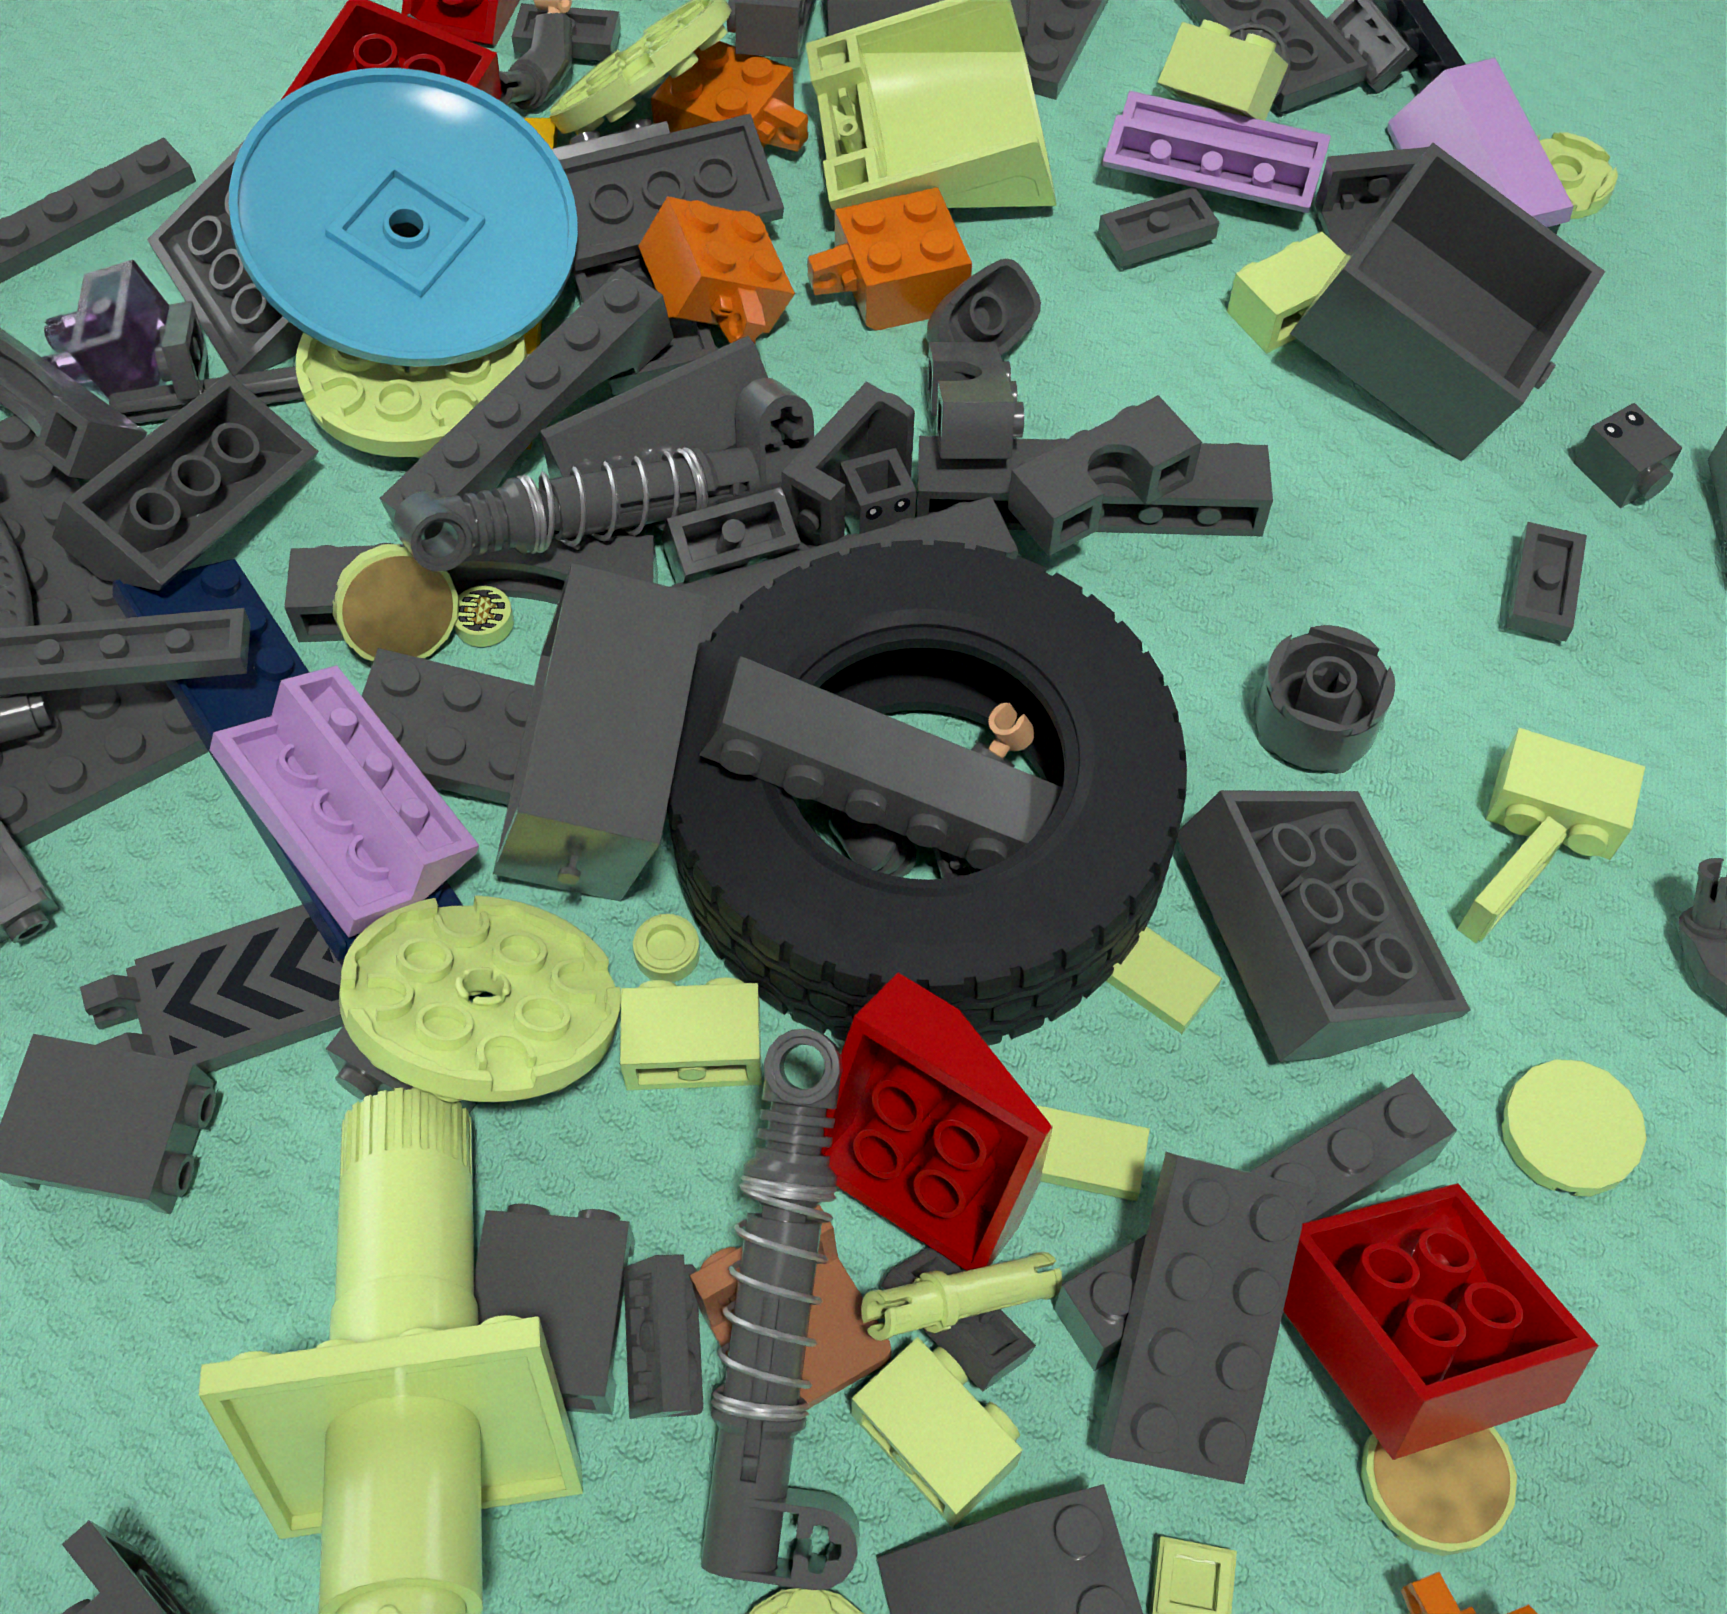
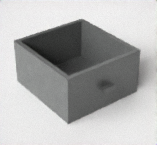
(1449, 304)
(601, 734)

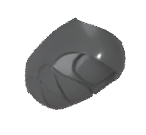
(987, 307)

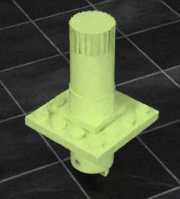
(411, 1404)

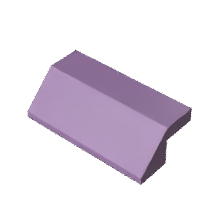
(1483, 127)
(1217, 151)
(344, 800)

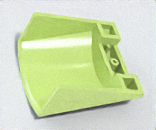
(929, 106)

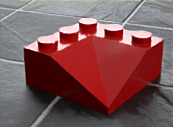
(379, 37)
(934, 1126)
(1431, 1320)

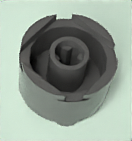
(1323, 699)

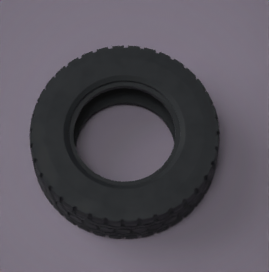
(956, 638)

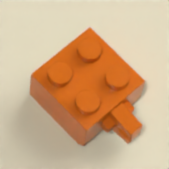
(731, 86)
(894, 258)
(716, 267)

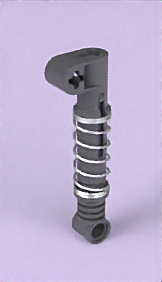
(615, 498)
(761, 1398)

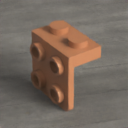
(844, 1346)

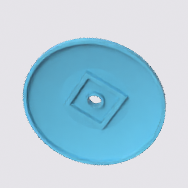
(388, 148)

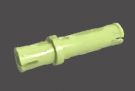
(941, 1299)

